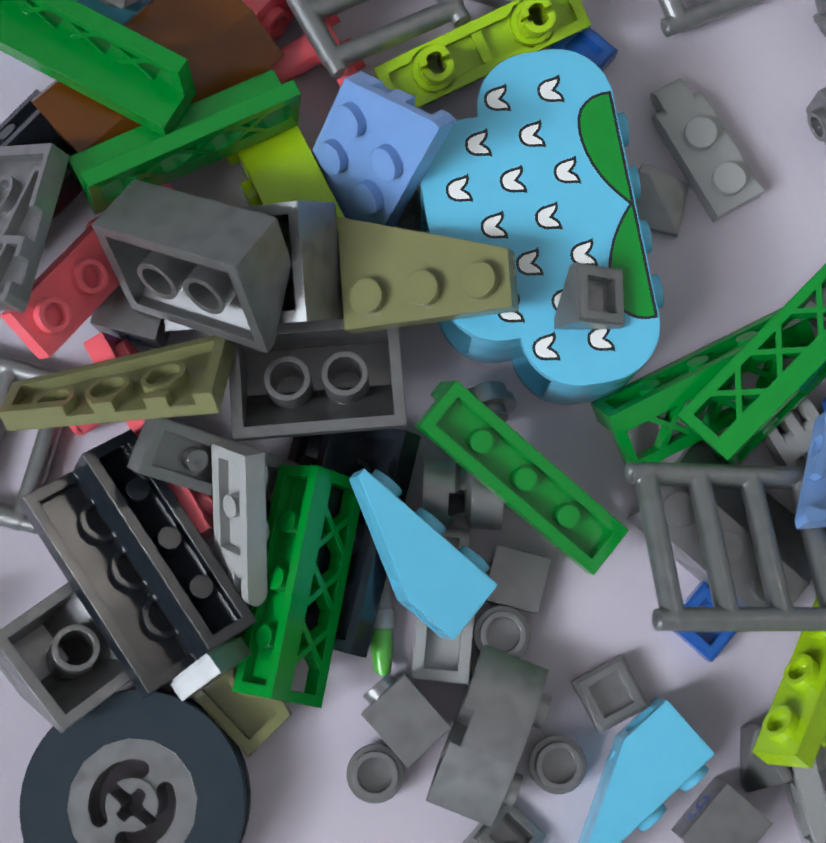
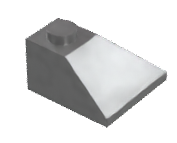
(60, 659)

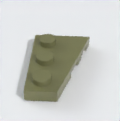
(419, 277)

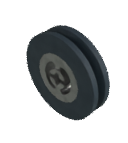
(179, 745)

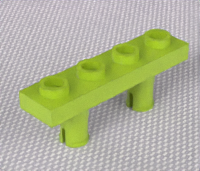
(480, 45)
(797, 715)

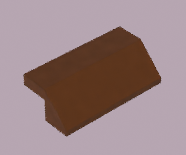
(216, 36)

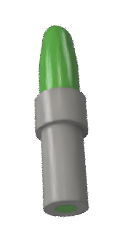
(382, 634)

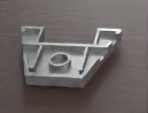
(28, 197)

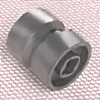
(476, 506)

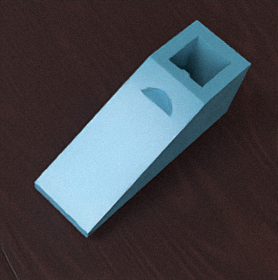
(424, 569)
(643, 769)

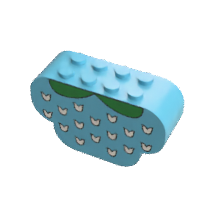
(555, 187)

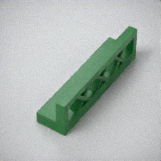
(99, 59)
(201, 137)
(681, 381)
(781, 396)
(521, 476)
(280, 638)

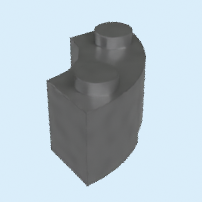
(490, 736)

